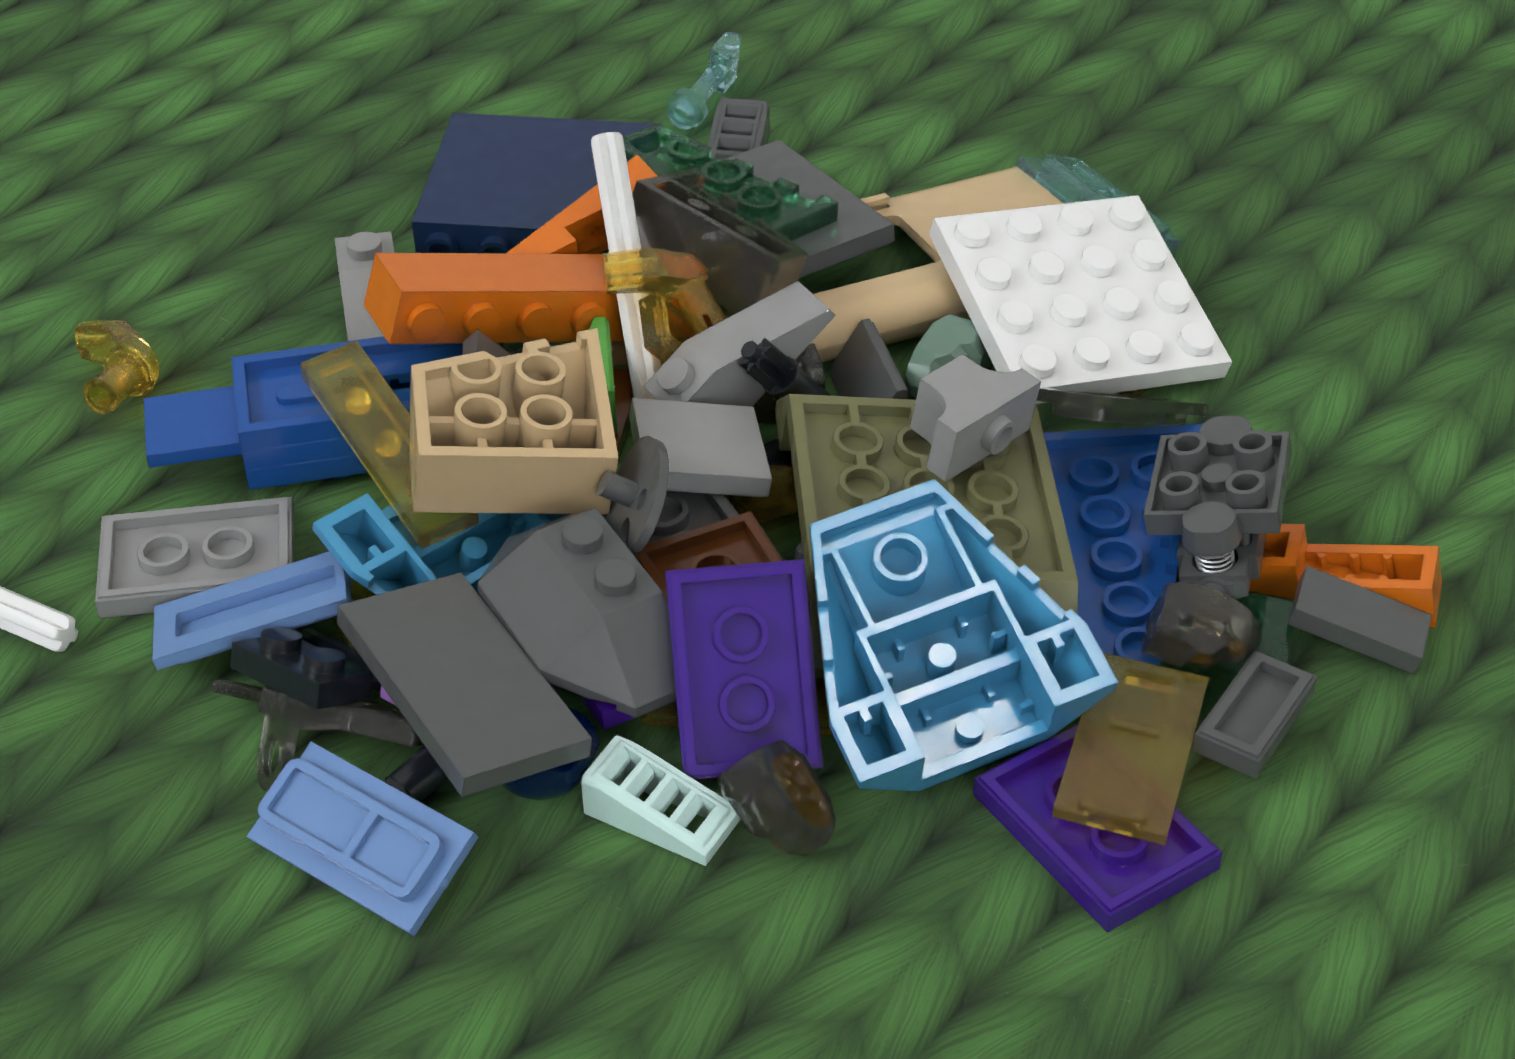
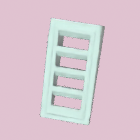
(626, 771)

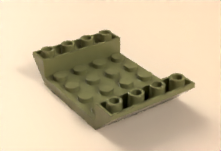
(865, 450)

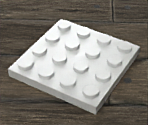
(1080, 296)

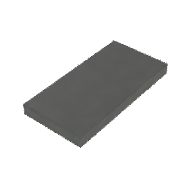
(857, 224)
(463, 683)

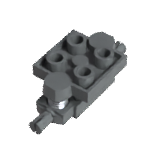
(1221, 498)

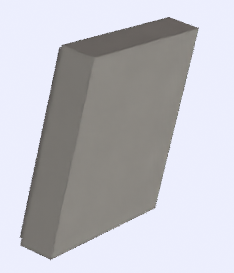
(706, 445)

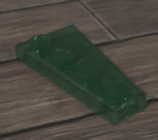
(758, 199)

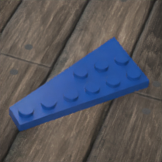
(1103, 498)

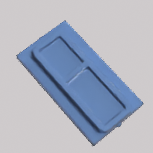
(244, 608)
(361, 837)

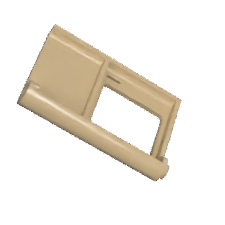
(911, 300)

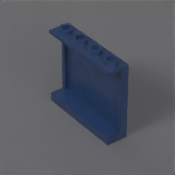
(505, 179)

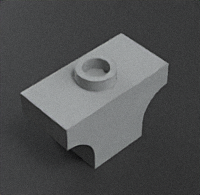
(971, 413)

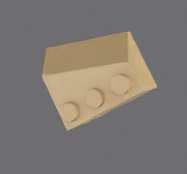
(512, 430)

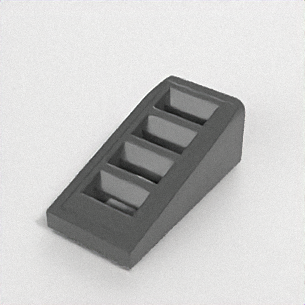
(739, 126)

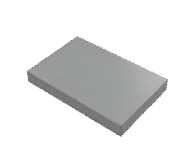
(187, 550)

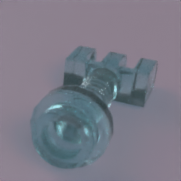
(688, 106)

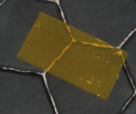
(1132, 751)

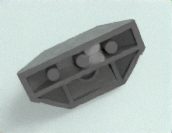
(584, 612)

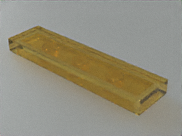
(378, 433)

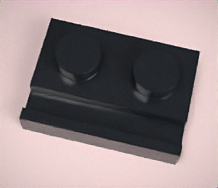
(305, 667)

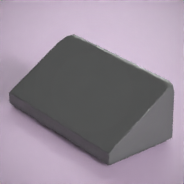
(866, 367)

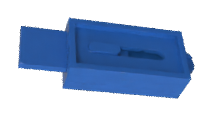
(273, 415)

